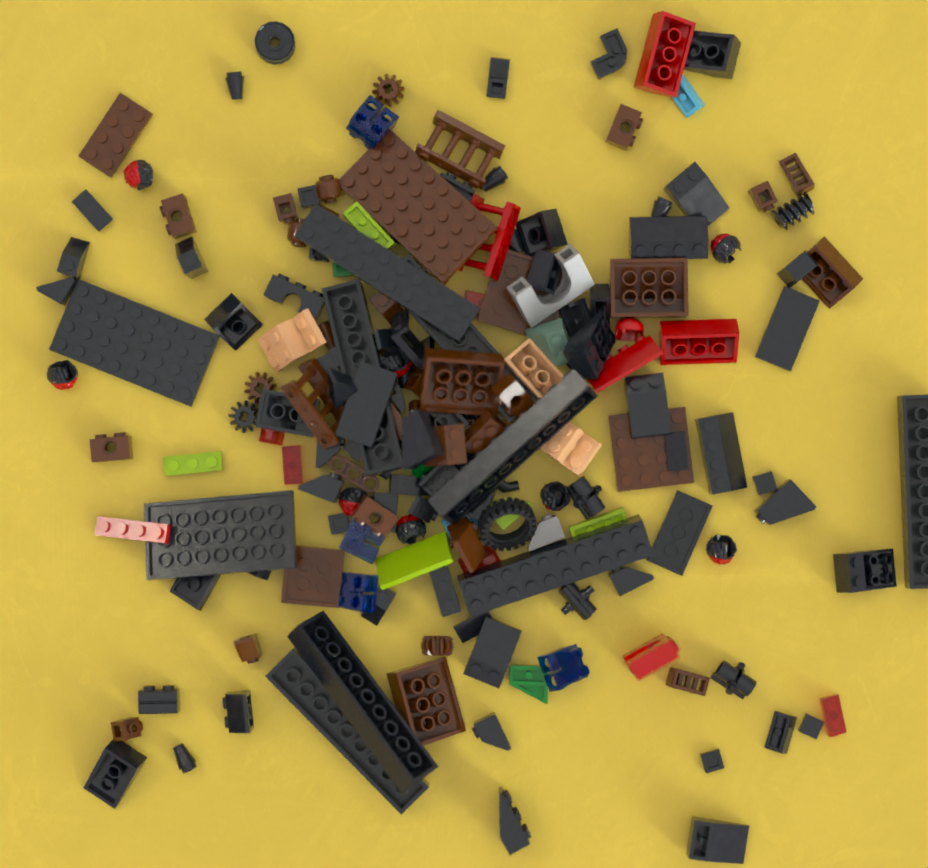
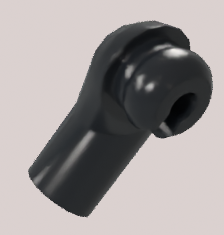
(508, 487)

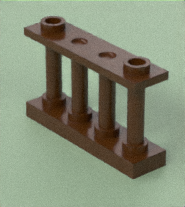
(473, 137)
(304, 405)

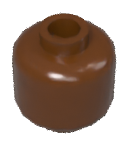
(328, 188)
(292, 230)

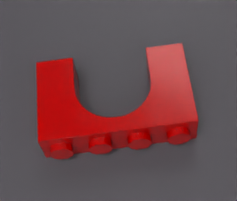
(651, 656)

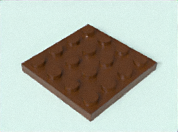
(498, 306)
(643, 461)

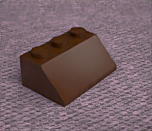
(832, 276)

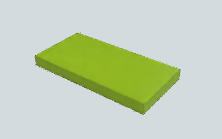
(414, 560)

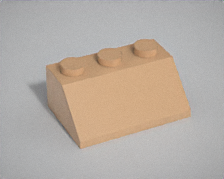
(533, 368)

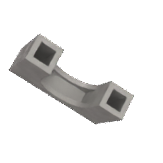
(573, 283)

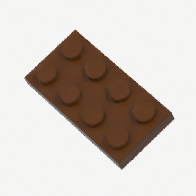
(115, 135)

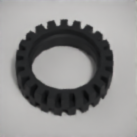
(510, 539)

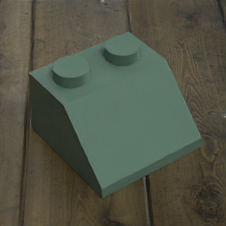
(551, 340)

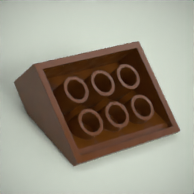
(649, 288)
(459, 381)
(427, 700)

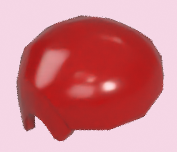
(628, 329)

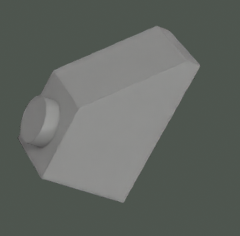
(547, 531)

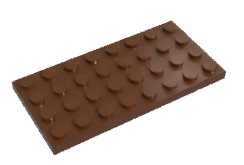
(417, 206)

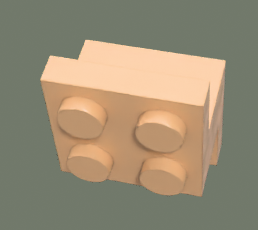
(291, 340)
(572, 448)

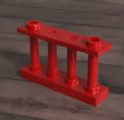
(499, 248)

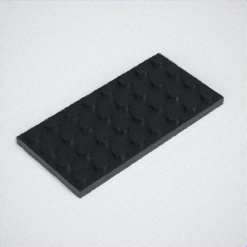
(134, 342)
(223, 535)

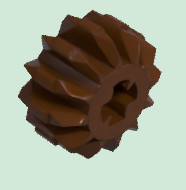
(395, 86)
(255, 384)
(437, 645)

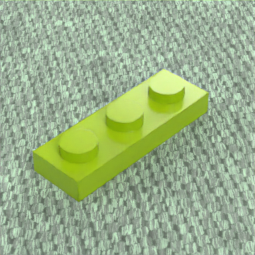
(363, 222)
(193, 463)
(598, 521)

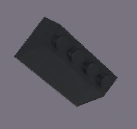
(668, 237)
(721, 453)

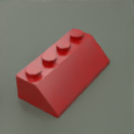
(664, 54)
(698, 341)
(626, 362)

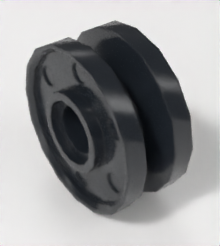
(273, 31)

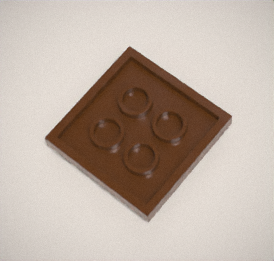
(315, 579)

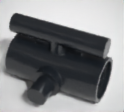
(586, 497)
(578, 600)
(734, 679)

